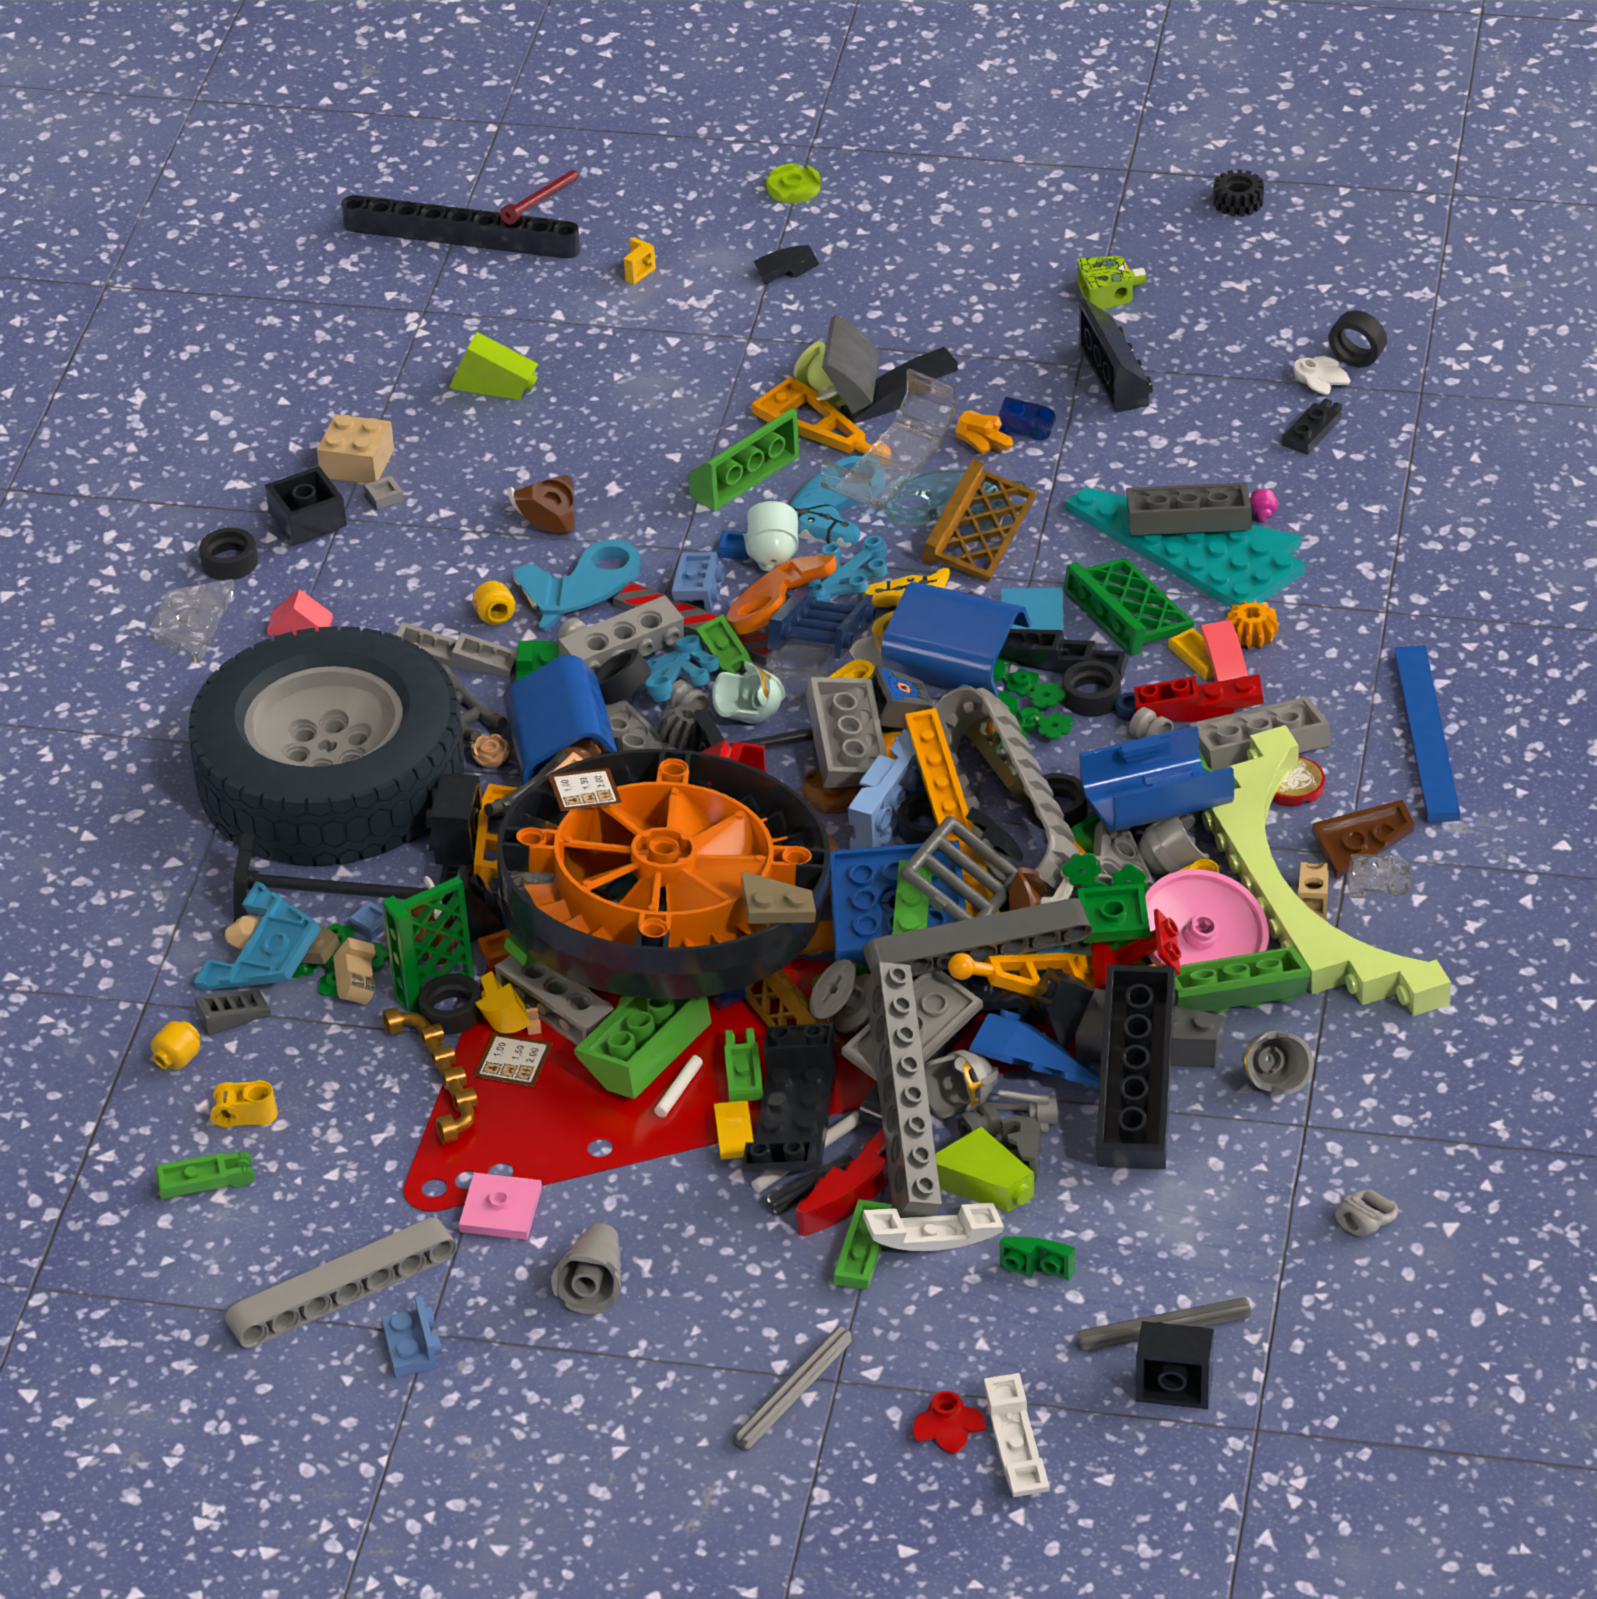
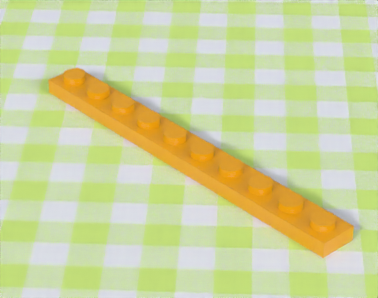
(943, 785)

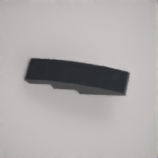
(892, 386)
(1052, 652)

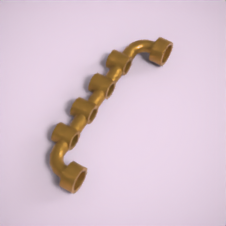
(442, 1058)

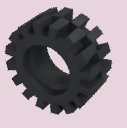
(1238, 193)

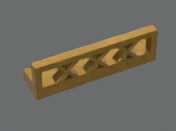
(790, 999)

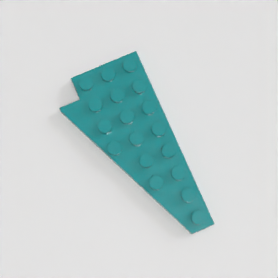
(1219, 563)

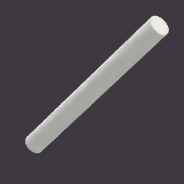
(833, 1134)

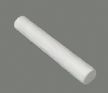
(678, 1086)

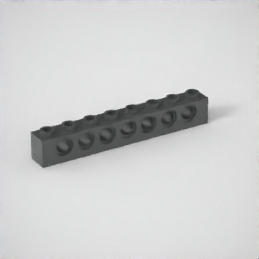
(902, 1091)

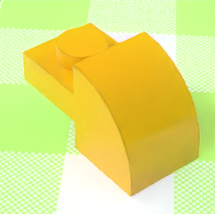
(502, 1006)

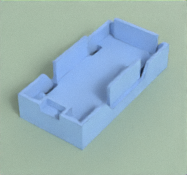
(887, 786)

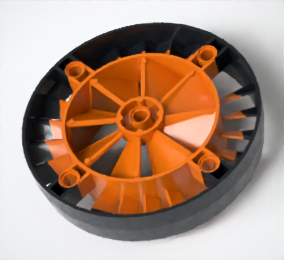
(671, 836)

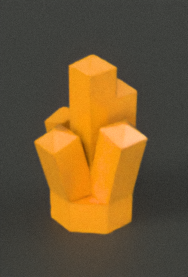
(982, 432)

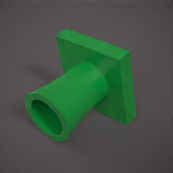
(1116, 913)

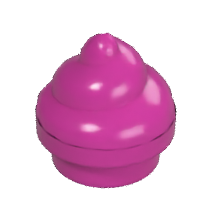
(1263, 504)

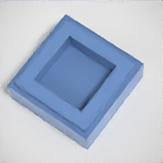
(368, 921)

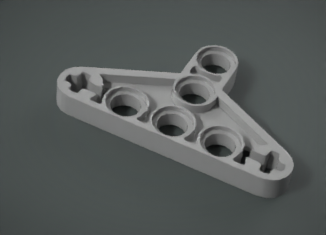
(1111, 858)

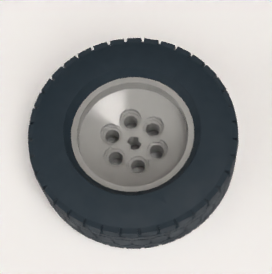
(325, 743)

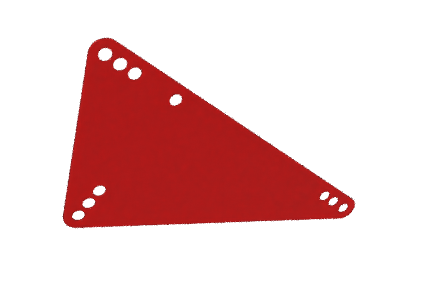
(550, 1125)

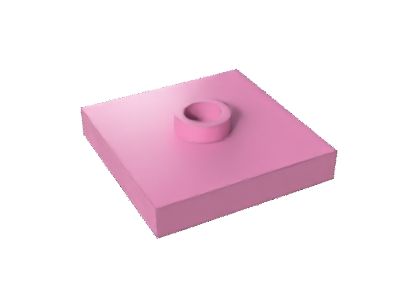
(500, 1206)

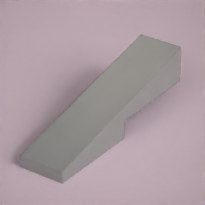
(465, 653)

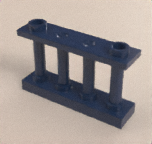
(820, 621)

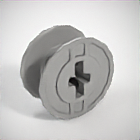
(841, 996)

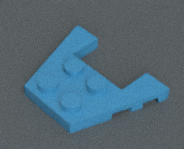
(272, 949)

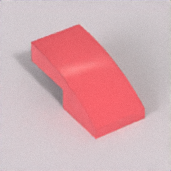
(1224, 650)

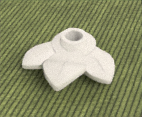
(1320, 373)

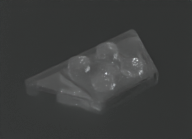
(191, 617)

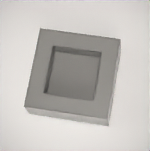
(384, 492)

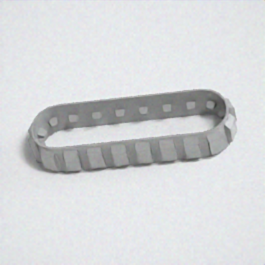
(957, 713)

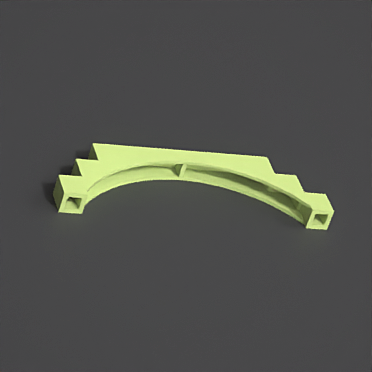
(1327, 951)

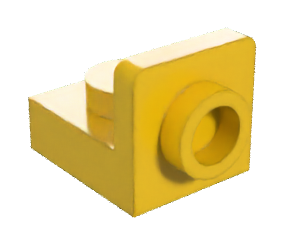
(639, 261)

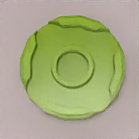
(793, 183)

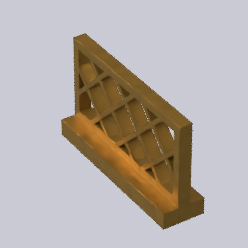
(959, 506)

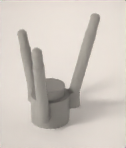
(1038, 1106)

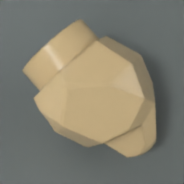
(241, 931)

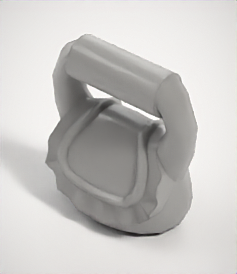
(1361, 1218)

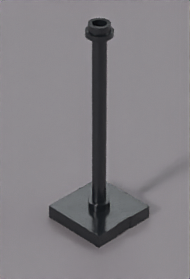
(707, 734)
(246, 876)

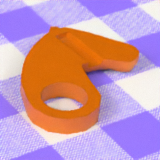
(767, 594)

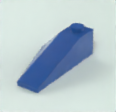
(1020, 1043)

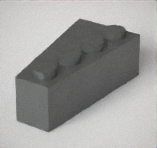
(1196, 1034)

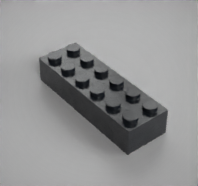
(1136, 1067)

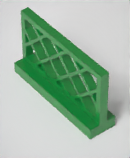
(1113, 612)
(406, 952)

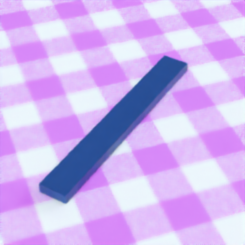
(1427, 734)

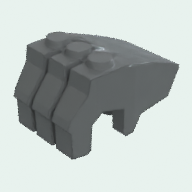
(1025, 1137)

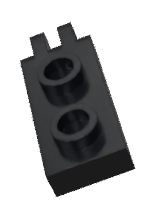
(1312, 426)

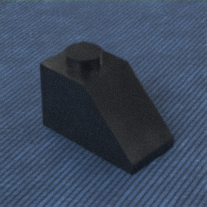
(1061, 1004)

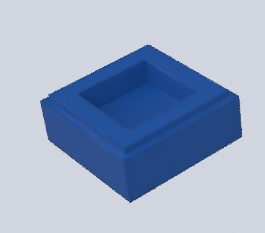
(732, 545)

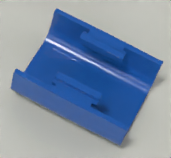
(948, 636)
(555, 710)
(1152, 780)

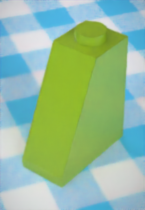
(494, 370)
(984, 1172)

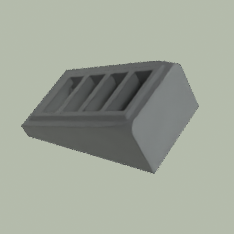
(221, 1011)

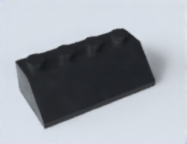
(1112, 359)

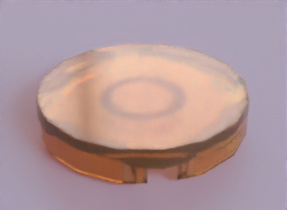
(827, 799)

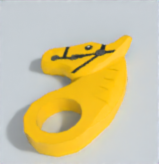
(889, 594)

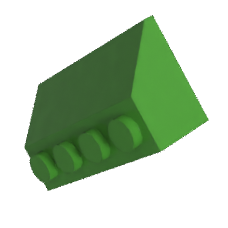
(746, 462)
(1242, 980)
(641, 1041)

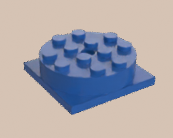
(865, 895)

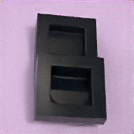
(794, 259)
(995, 834)

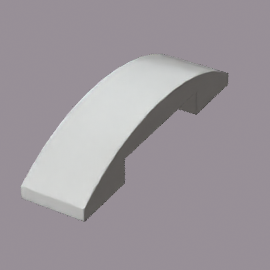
(934, 1233)
(1014, 1435)

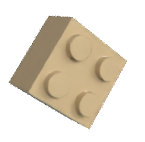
(356, 448)

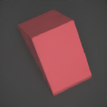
(298, 613)

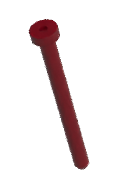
(511, 213)

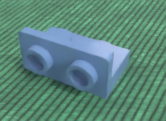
(698, 578)
(411, 1341)

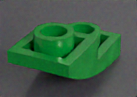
(1029, 1254)

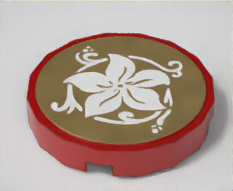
(1301, 784)

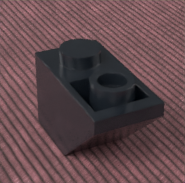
(481, 905)

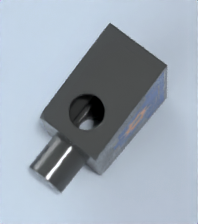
(898, 695)

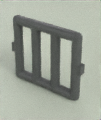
(983, 847)

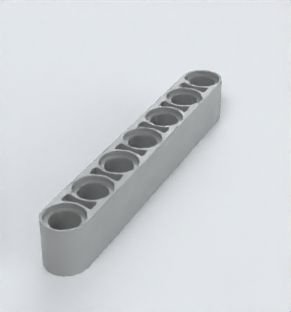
(340, 1282)

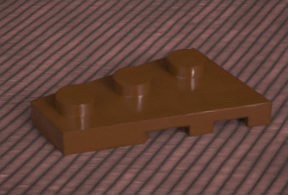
(1361, 833)

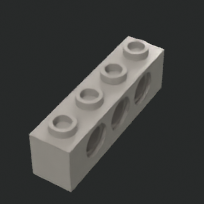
(640, 628)
(560, 1001)

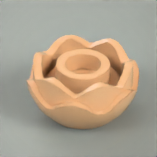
(490, 751)

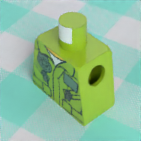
(1108, 280)

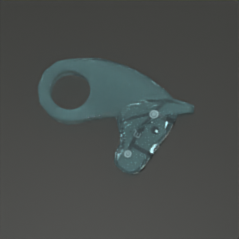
(937, 489)

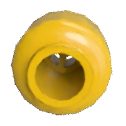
(493, 602)
(175, 1045)

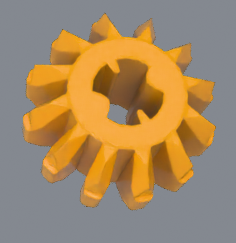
(1254, 623)

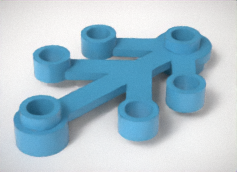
(873, 551)
(671, 664)

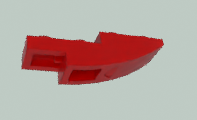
(1190, 702)
(839, 1190)

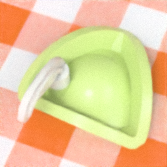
(810, 372)

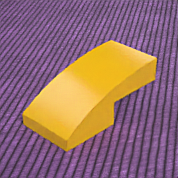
(733, 1128)

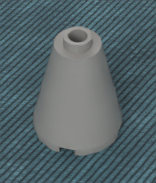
(590, 1271)

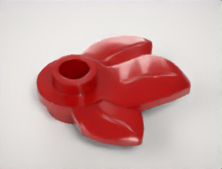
(948, 1422)

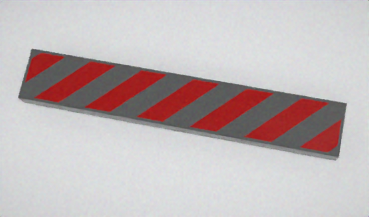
(635, 595)

